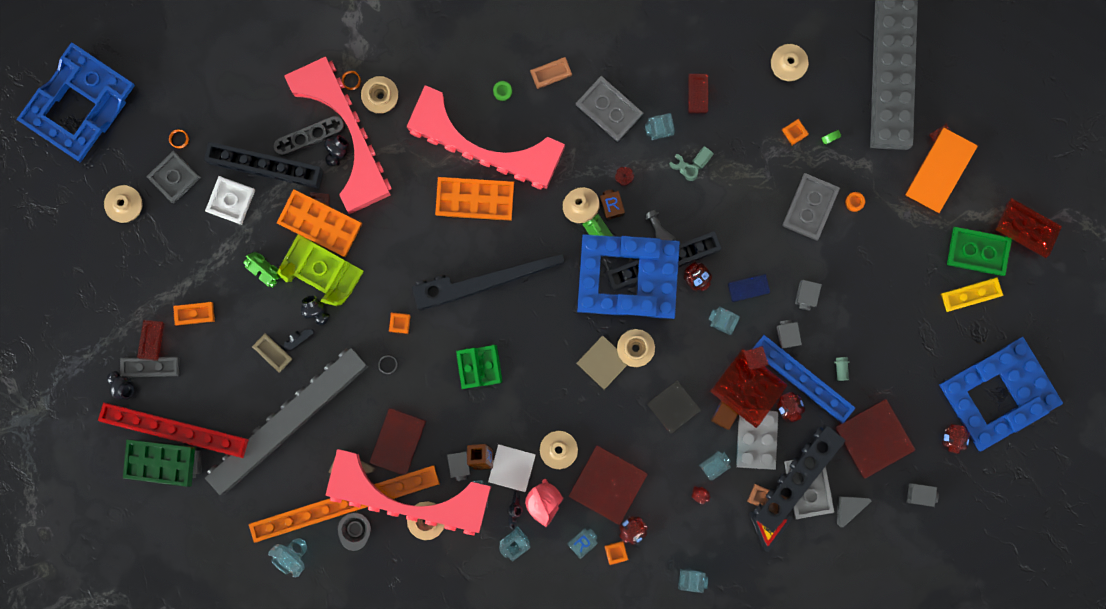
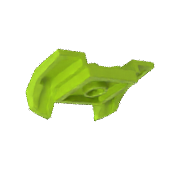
(320, 270)

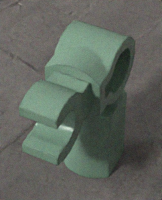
(691, 171)

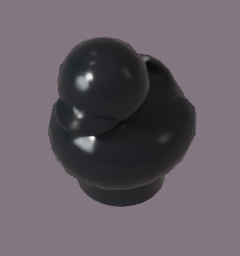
(337, 149)
(314, 308)
(121, 386)

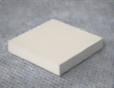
(230, 200)
(511, 468)

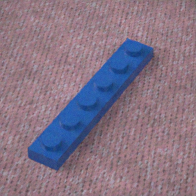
(805, 380)

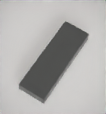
(149, 368)

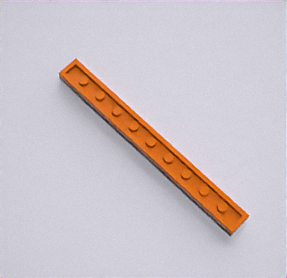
(329, 509)

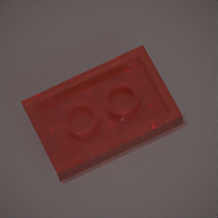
(1028, 228)
(397, 442)

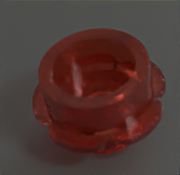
(624, 180)

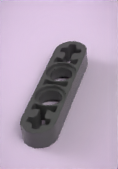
(308, 133)

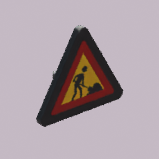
(766, 537)

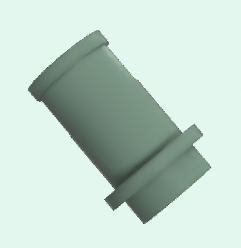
(842, 368)

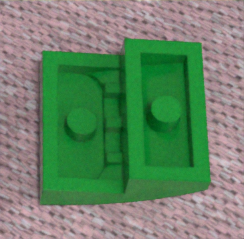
(479, 366)

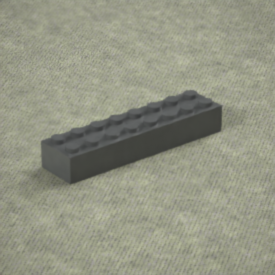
(893, 74)

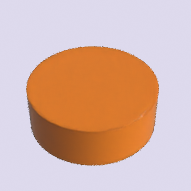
(855, 201)

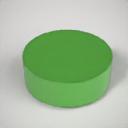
(502, 90)
(830, 137)

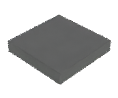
(173, 177)

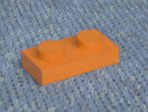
(194, 313)

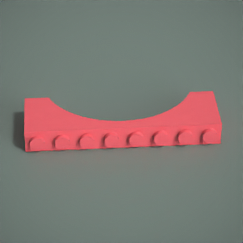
(532, 164)
(366, 182)
(351, 484)

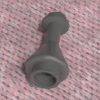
(661, 233)

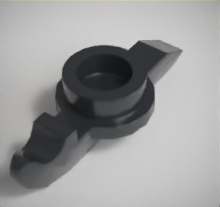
(296, 338)
(515, 510)

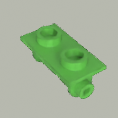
(597, 227)
(256, 262)

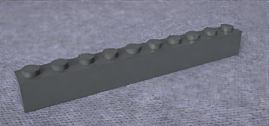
(288, 420)

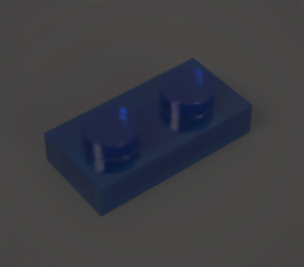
(749, 288)

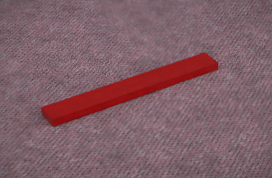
(173, 430)

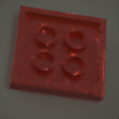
(748, 391)
(875, 438)
(608, 485)

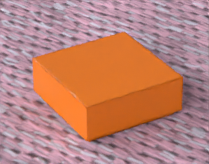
(795, 132)
(399, 323)
(616, 552)

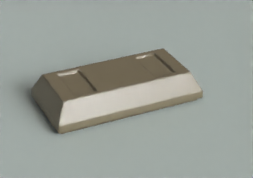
(272, 353)

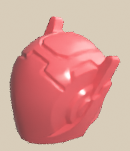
(543, 502)

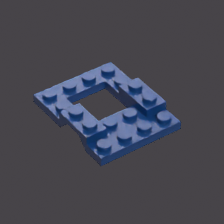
(93, 81)
(655, 276)
(1024, 381)

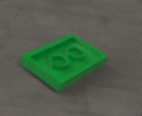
(979, 251)

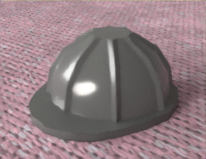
(354, 531)

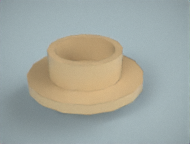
(789, 71)
(376, 86)
(131, 207)
(586, 210)
(643, 341)
(561, 460)
(422, 530)

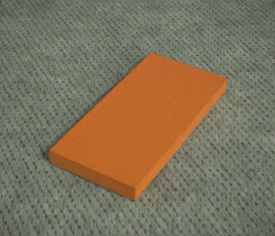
(941, 170)

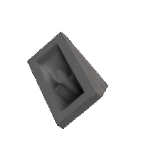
(849, 507)

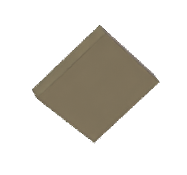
(602, 362)

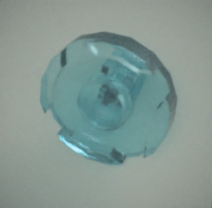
(286, 559)

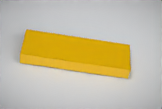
(972, 294)

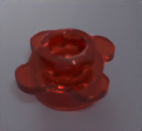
(700, 495)

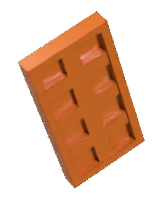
(474, 198)
(319, 223)

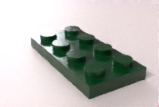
(159, 462)

